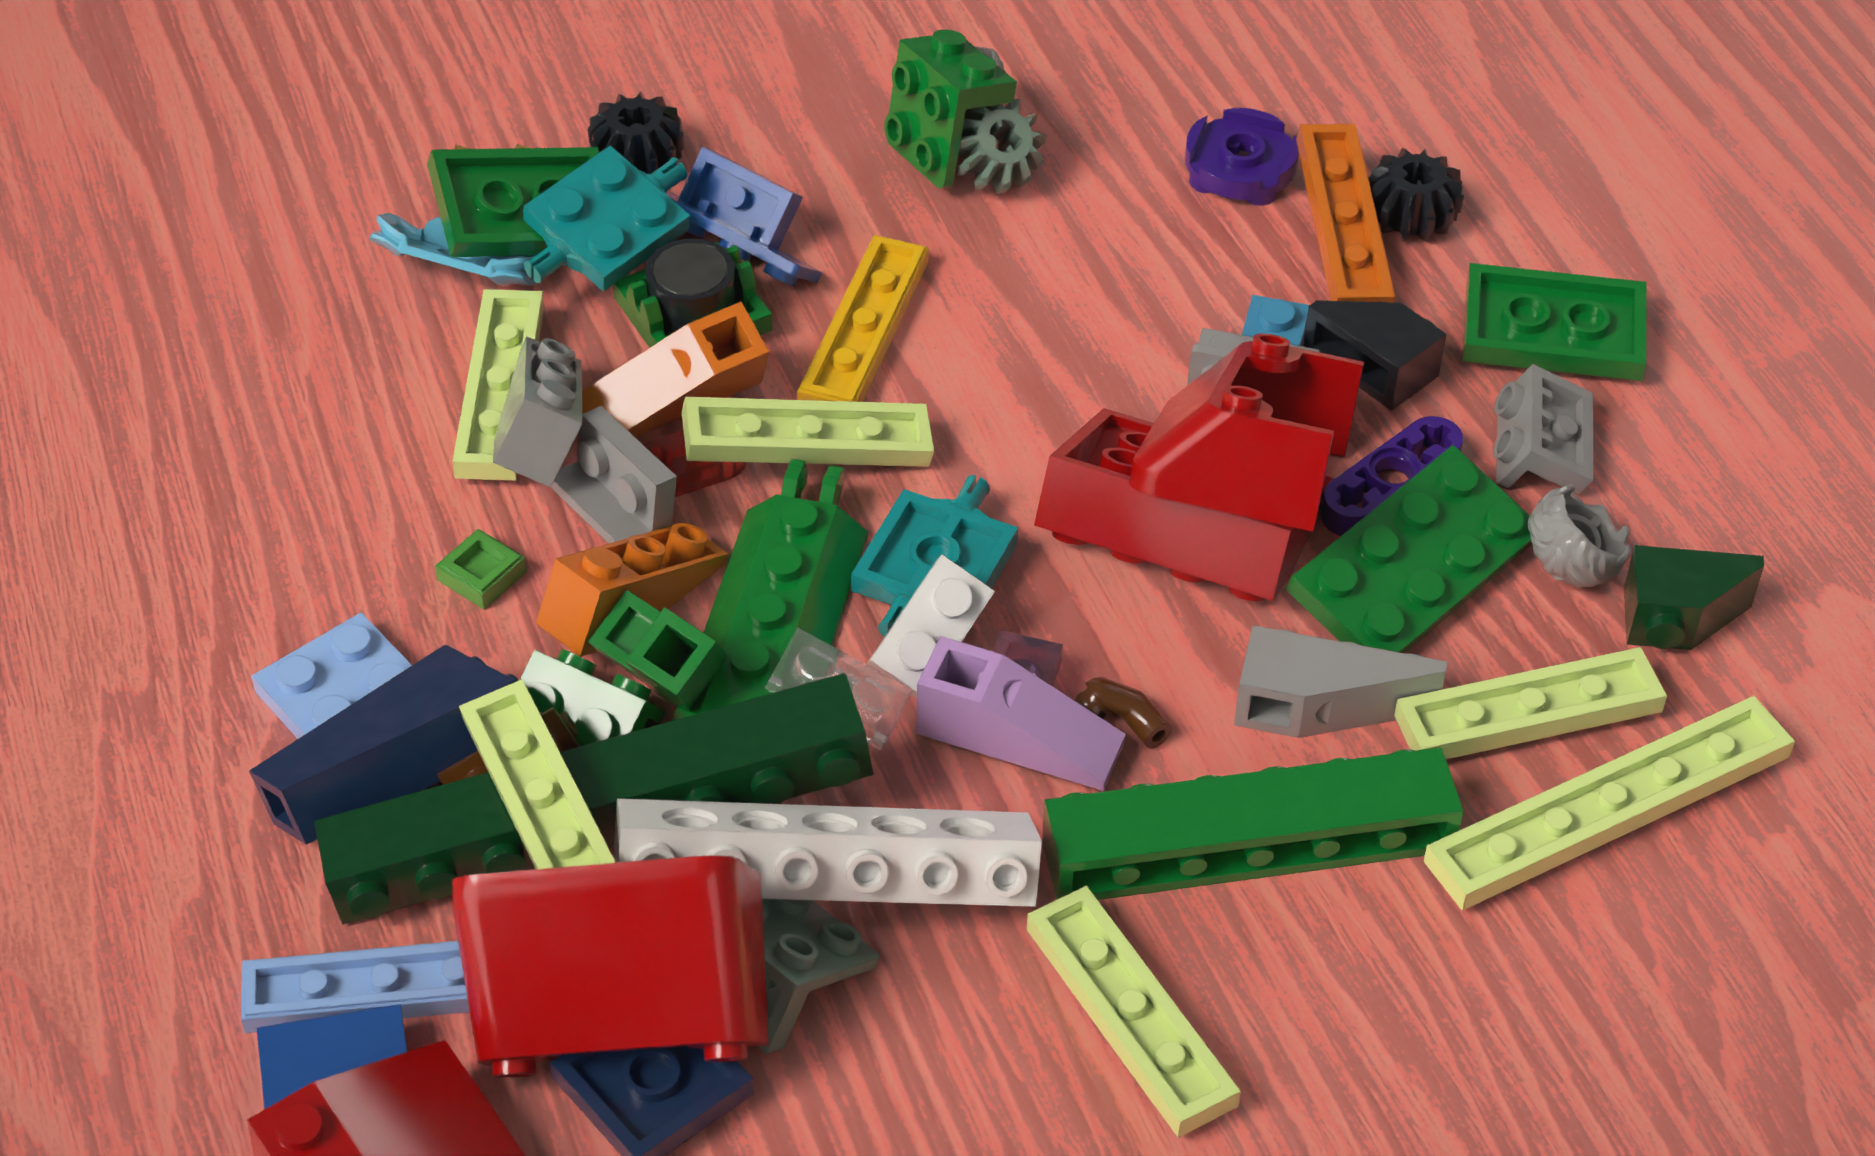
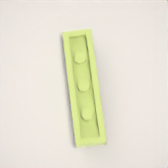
(500, 332)
(806, 431)
(1532, 704)
(533, 780)
(1133, 1011)

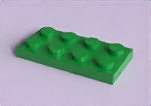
(1414, 557)

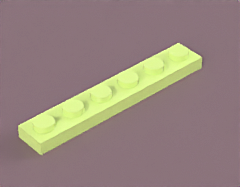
(1607, 802)

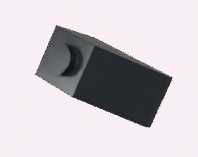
(1392, 340)

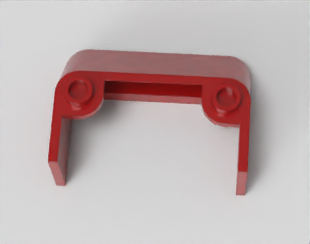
(1253, 433)

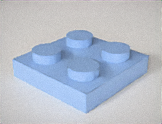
(328, 674)

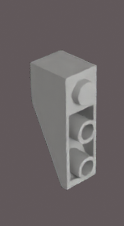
(540, 411)
(1324, 685)

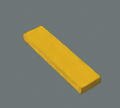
(865, 321)

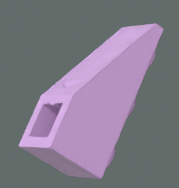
(1012, 715)

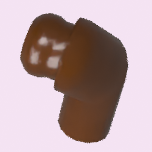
(1130, 705)

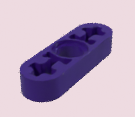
(1398, 453)

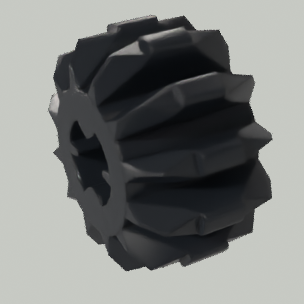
(639, 130)
(1416, 194)

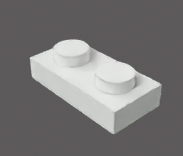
(941, 606)

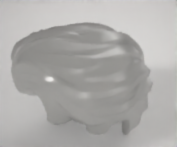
(1577, 539)

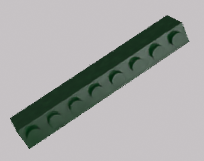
(734, 754)

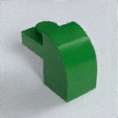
(659, 650)

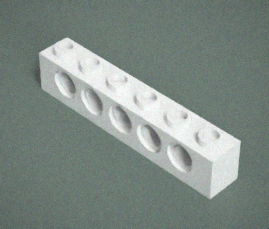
(847, 849)

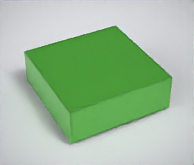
(481, 569)

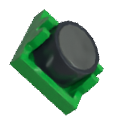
(686, 284)

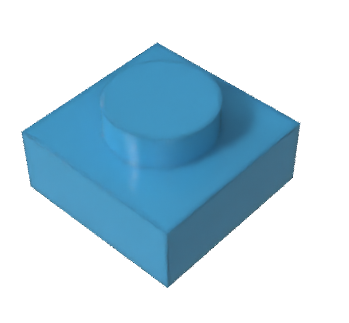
(1276, 318)

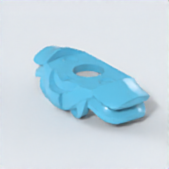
(431, 244)

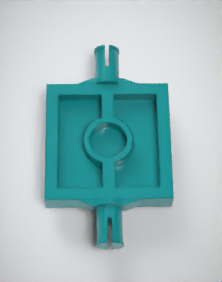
(605, 218)
(922, 531)

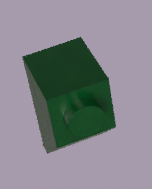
(1686, 594)

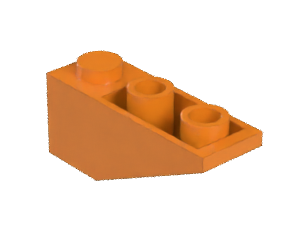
(699, 360)
(651, 565)

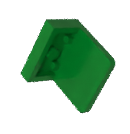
(931, 90)

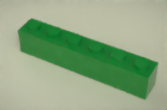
(1250, 824)

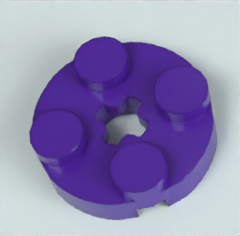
(1254, 178)

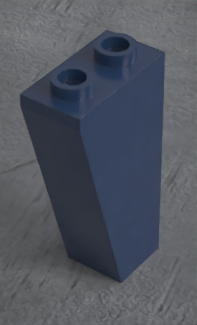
(378, 745)

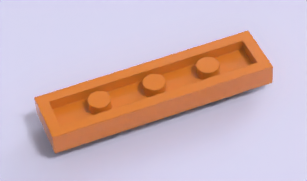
(1344, 213)

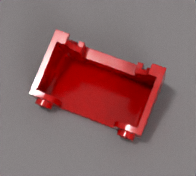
(613, 960)

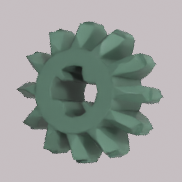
(1016, 146)

